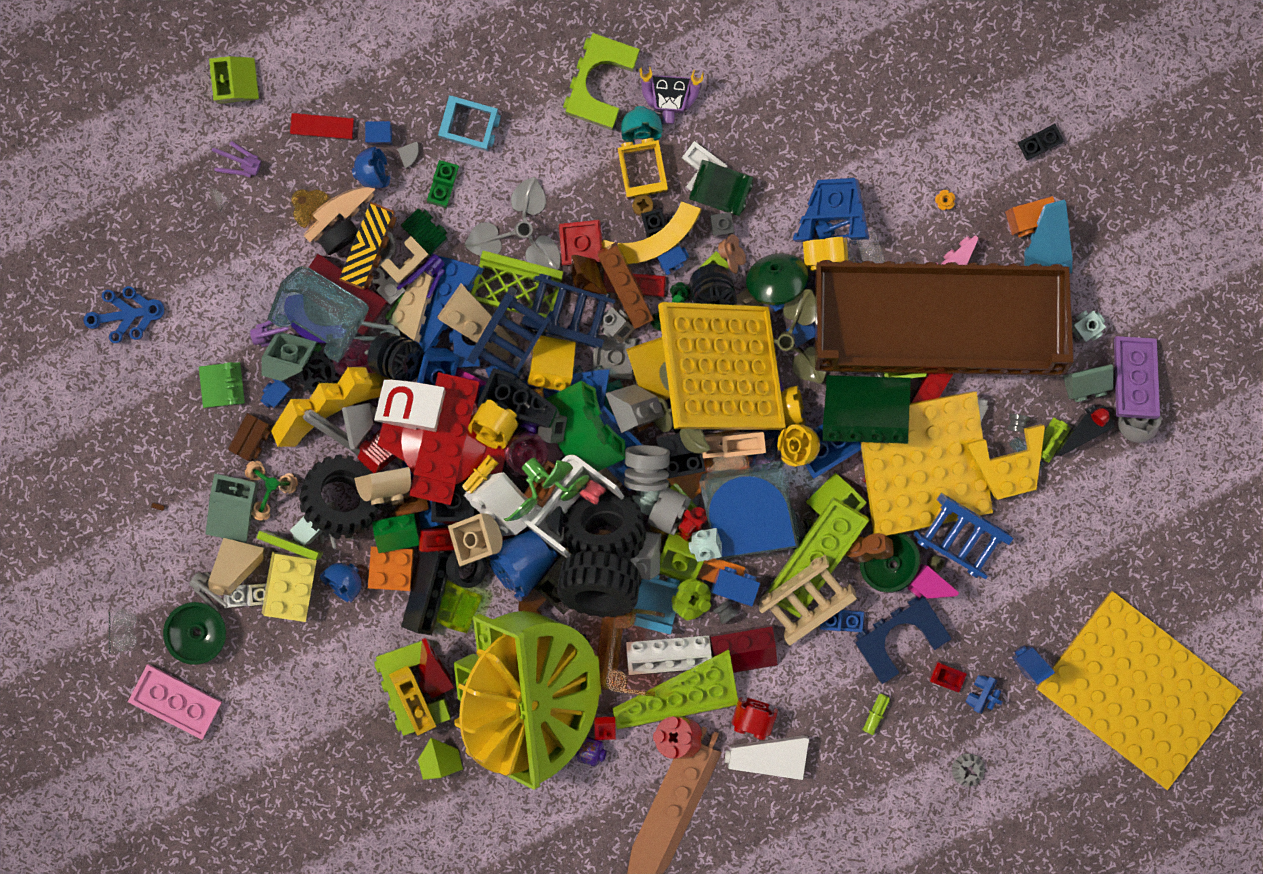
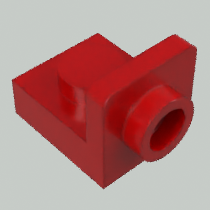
(605, 728)

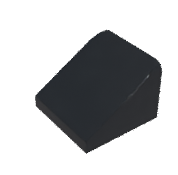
(556, 521)

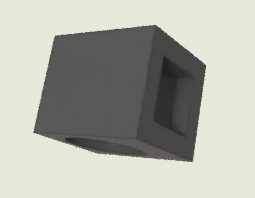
(721, 224)

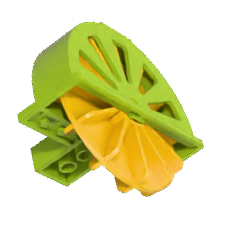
(526, 695)

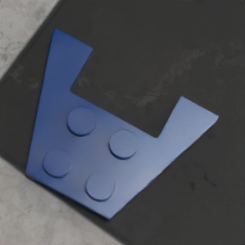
(834, 201)

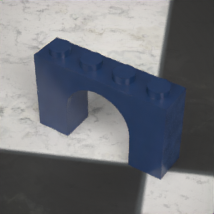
(872, 642)

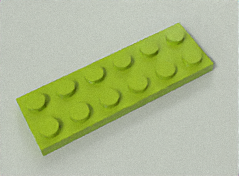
(829, 536)

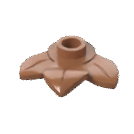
(730, 250)

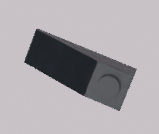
(1083, 431)

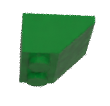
(396, 533)

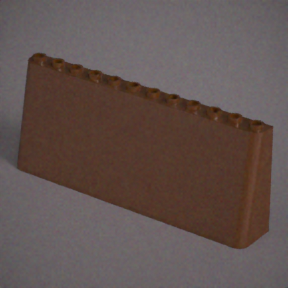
(943, 318)

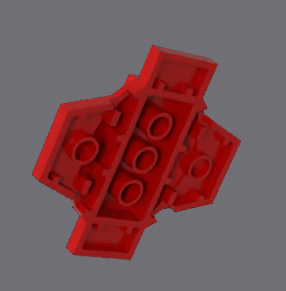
(449, 454)

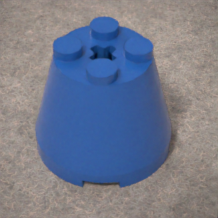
(522, 562)

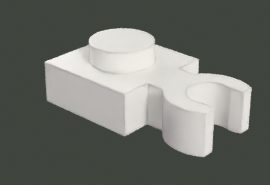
(388, 288)

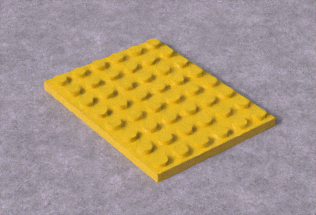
(1139, 690)

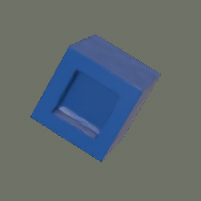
(378, 133)

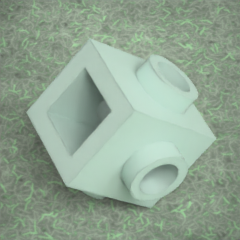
(1082, 329)
(706, 545)

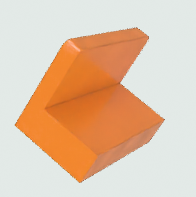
(710, 569)

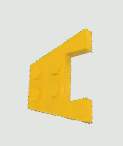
(1012, 472)

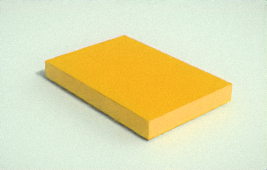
(646, 363)

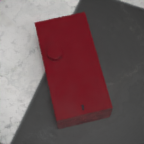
(332, 272)

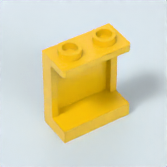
(552, 363)

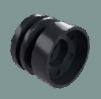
(712, 286)
(395, 357)

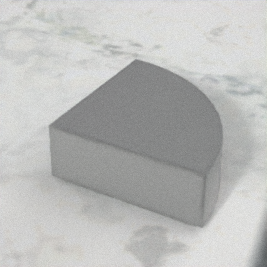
(409, 154)

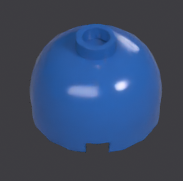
(370, 168)
(343, 580)

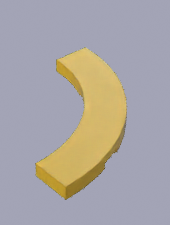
(663, 240)

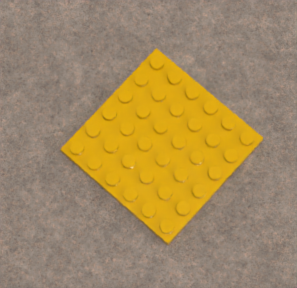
(721, 366)
(911, 476)

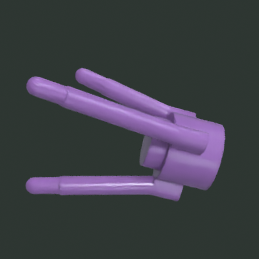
(250, 165)
(261, 335)

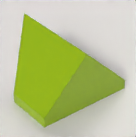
(439, 760)

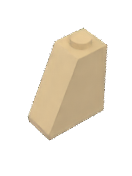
(233, 565)

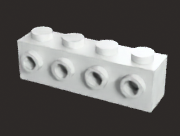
(667, 654)

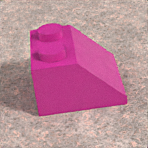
(930, 585)

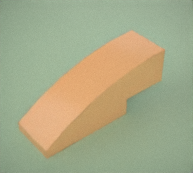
(735, 444)

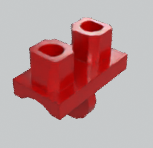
(692, 522)

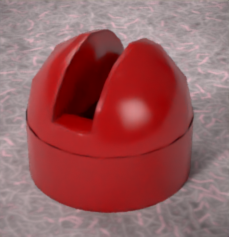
(1100, 416)

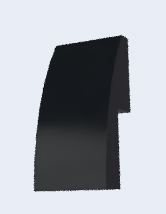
(1040, 142)
(653, 222)

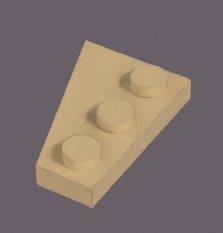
(412, 306)

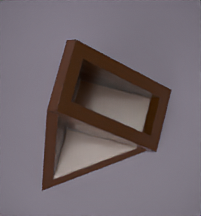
(586, 275)

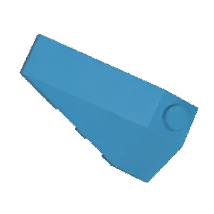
(1052, 238)

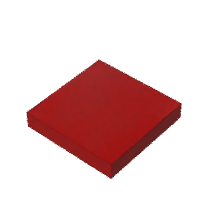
(580, 239)

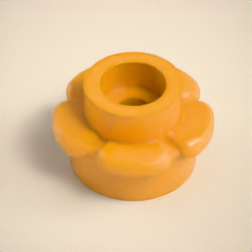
(939, 199)

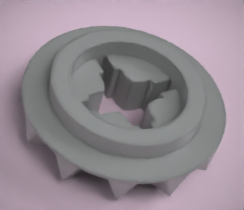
(959, 772)

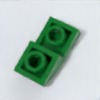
(442, 184)

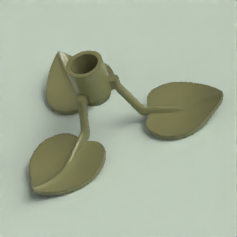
(801, 311)
(691, 438)

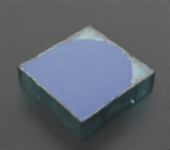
(751, 509)

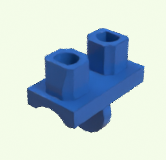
(987, 685)

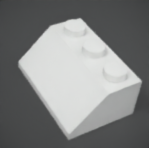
(499, 499)

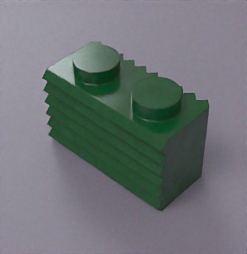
(424, 232)

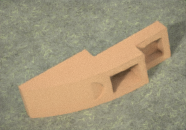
(344, 203)

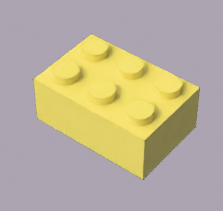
(288, 586)

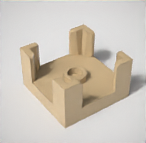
(409, 265)

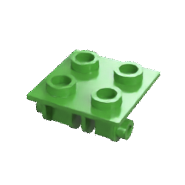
(221, 384)

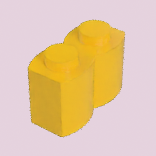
(825, 249)

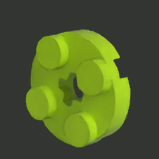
(698, 605)

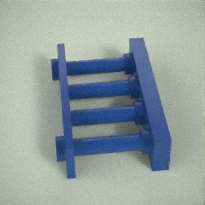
(964, 517)

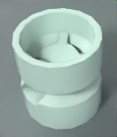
(646, 500)

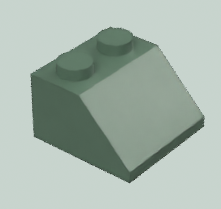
(286, 356)
(1088, 382)

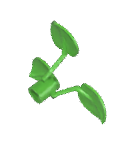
(537, 474)

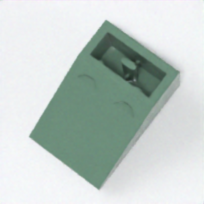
(231, 507)

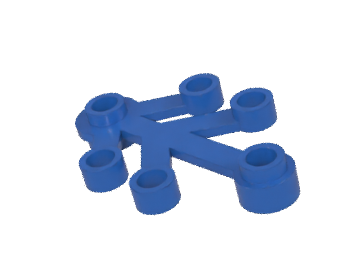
(128, 314)

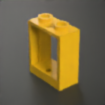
(647, 144)

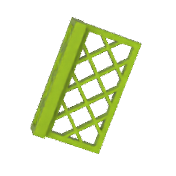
(516, 268)

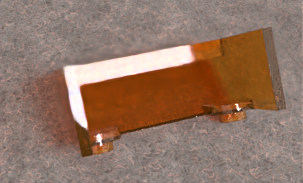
(609, 651)

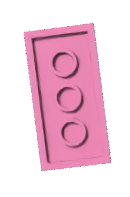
(175, 701)

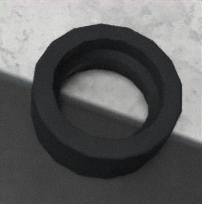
(338, 237)
(473, 580)

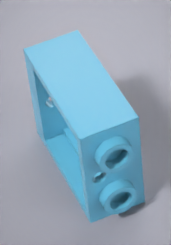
(494, 120)

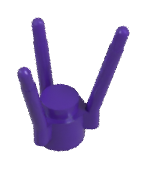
(432, 266)

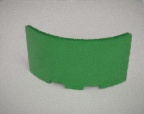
(584, 430)

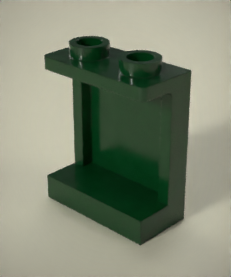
(721, 188)

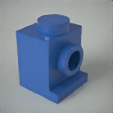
(673, 259)
(275, 393)

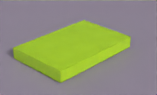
(289, 545)

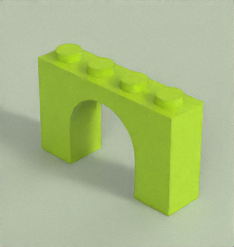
(598, 52)
(393, 661)

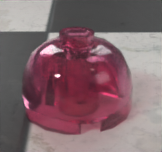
(354, 357)
(522, 448)

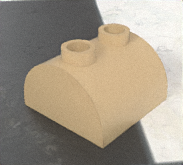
(384, 485)
(475, 538)

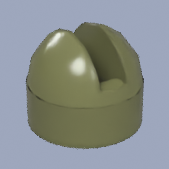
(936, 563)

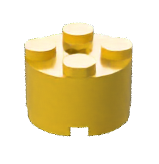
(493, 425)

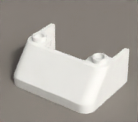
(537, 516)

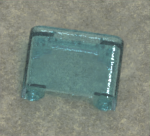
(319, 309)

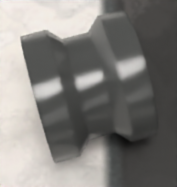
(1018, 422)
(725, 611)

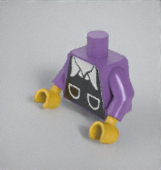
(670, 93)

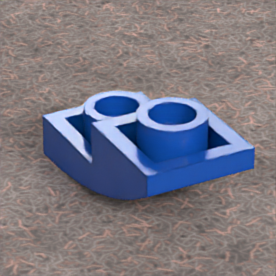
(845, 621)

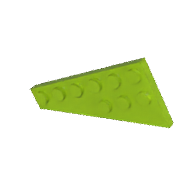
(691, 692)

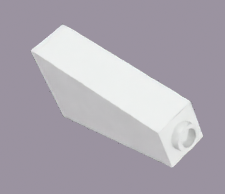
(772, 757)

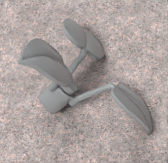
(527, 198)

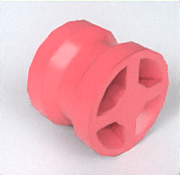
(592, 491)

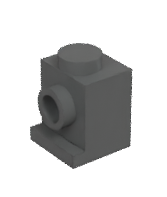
(556, 432)

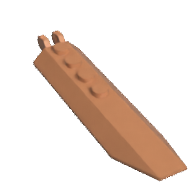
(673, 810)

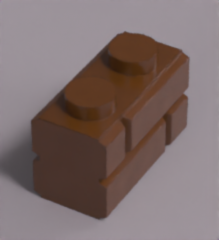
(250, 437)

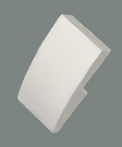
(246, 595)

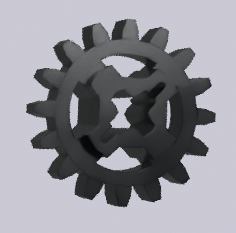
(308, 384)

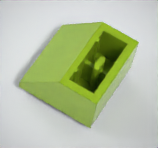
(233, 79)
(837, 488)

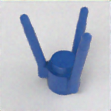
(827, 230)

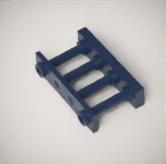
(500, 319)
(572, 332)

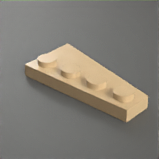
(471, 318)

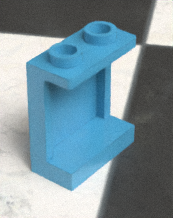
(657, 596)

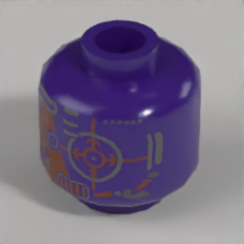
(591, 752)

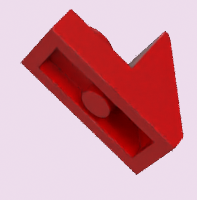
(947, 677)

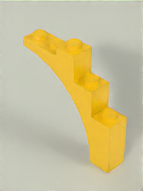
(328, 398)

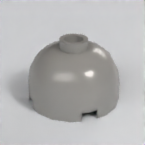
(1139, 429)

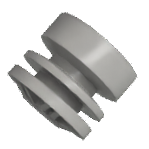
(646, 468)

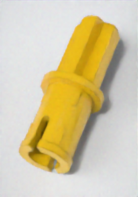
(480, 474)

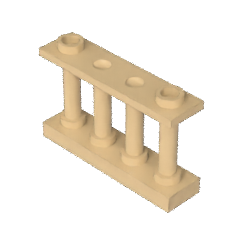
(810, 619)

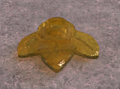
(303, 212)

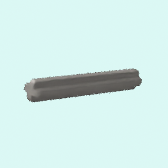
(328, 428)

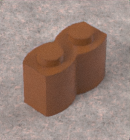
(871, 547)

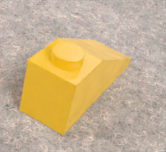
(412, 700)

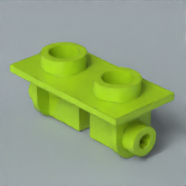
(1053, 437)

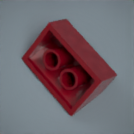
(747, 647)

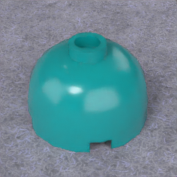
(641, 124)

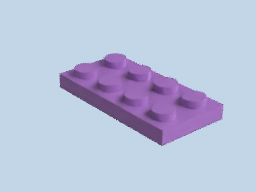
(1136, 377)

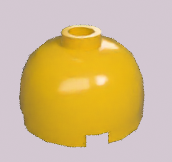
(792, 406)
(798, 445)

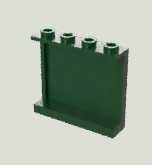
(866, 409)

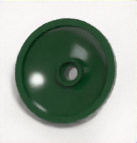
(777, 279)
(884, 578)
(180, 636)

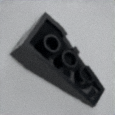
(515, 395)
(458, 510)

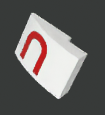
(410, 404)

